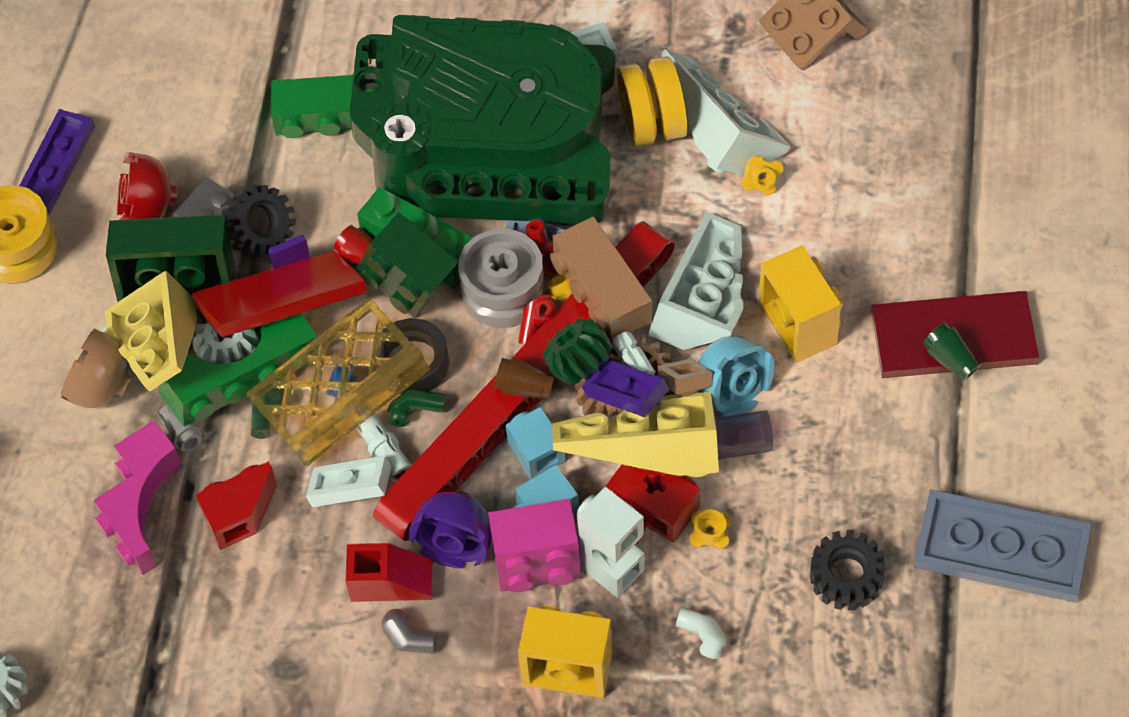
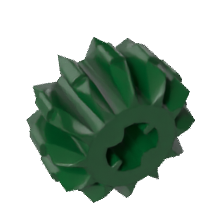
(577, 351)

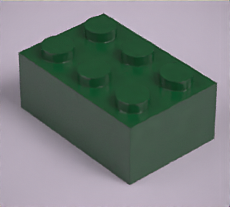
(188, 248)

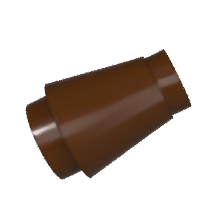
(522, 379)

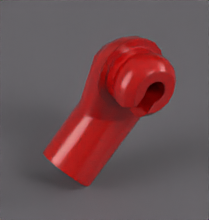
(537, 232)

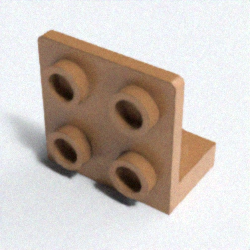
(809, 27)

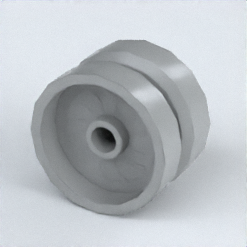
(500, 276)

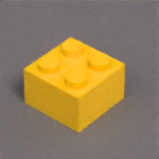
(800, 303)
(565, 651)

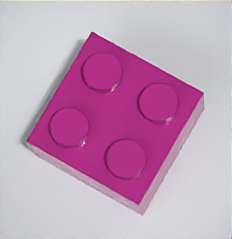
(535, 545)

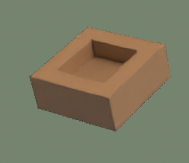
(685, 376)

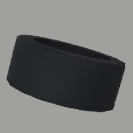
(422, 331)

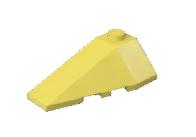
(154, 329)
(671, 439)

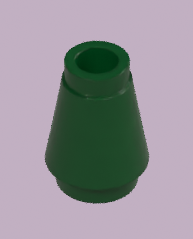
(951, 351)

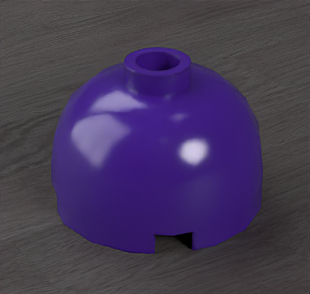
(452, 529)

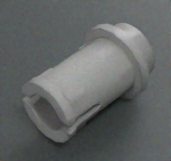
(184, 437)

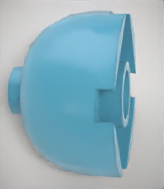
(738, 373)

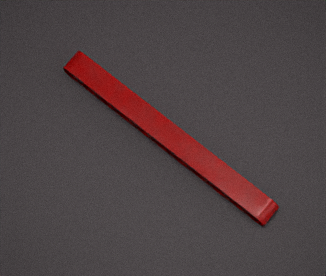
(484, 420)

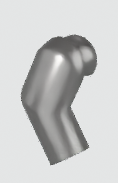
(403, 636)

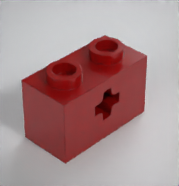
(659, 497)

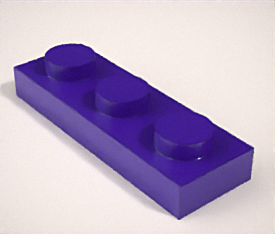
(57, 156)

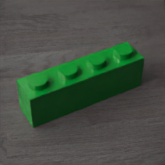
(311, 105)

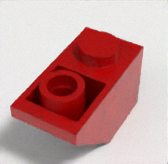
(237, 504)
(387, 573)

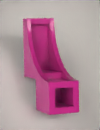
(144, 464)

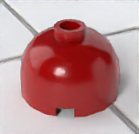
(145, 189)

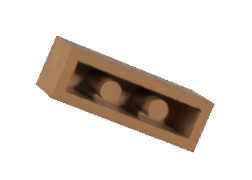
(601, 279)

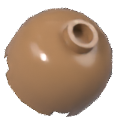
(97, 373)

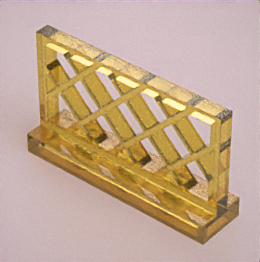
(351, 407)

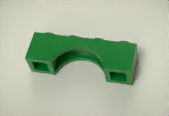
(209, 386)

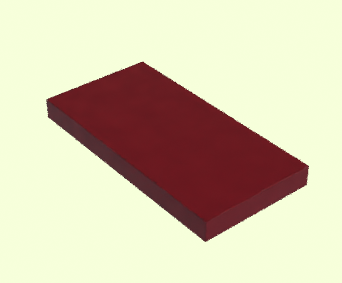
(993, 326)

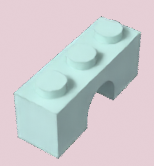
(607, 541)

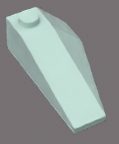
(720, 124)
(705, 288)

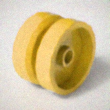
(651, 101)
(26, 235)

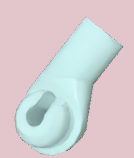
(706, 628)

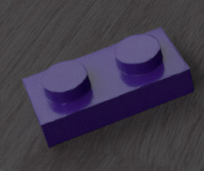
(625, 388)

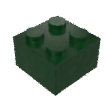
(405, 265)

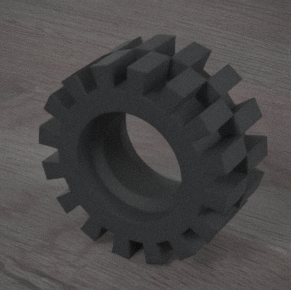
(277, 213)
(847, 548)

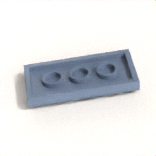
(1003, 546)

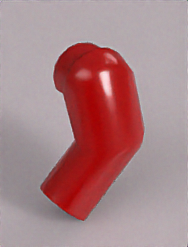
(535, 315)

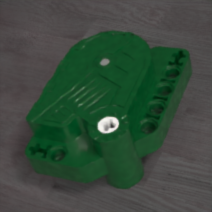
(491, 118)

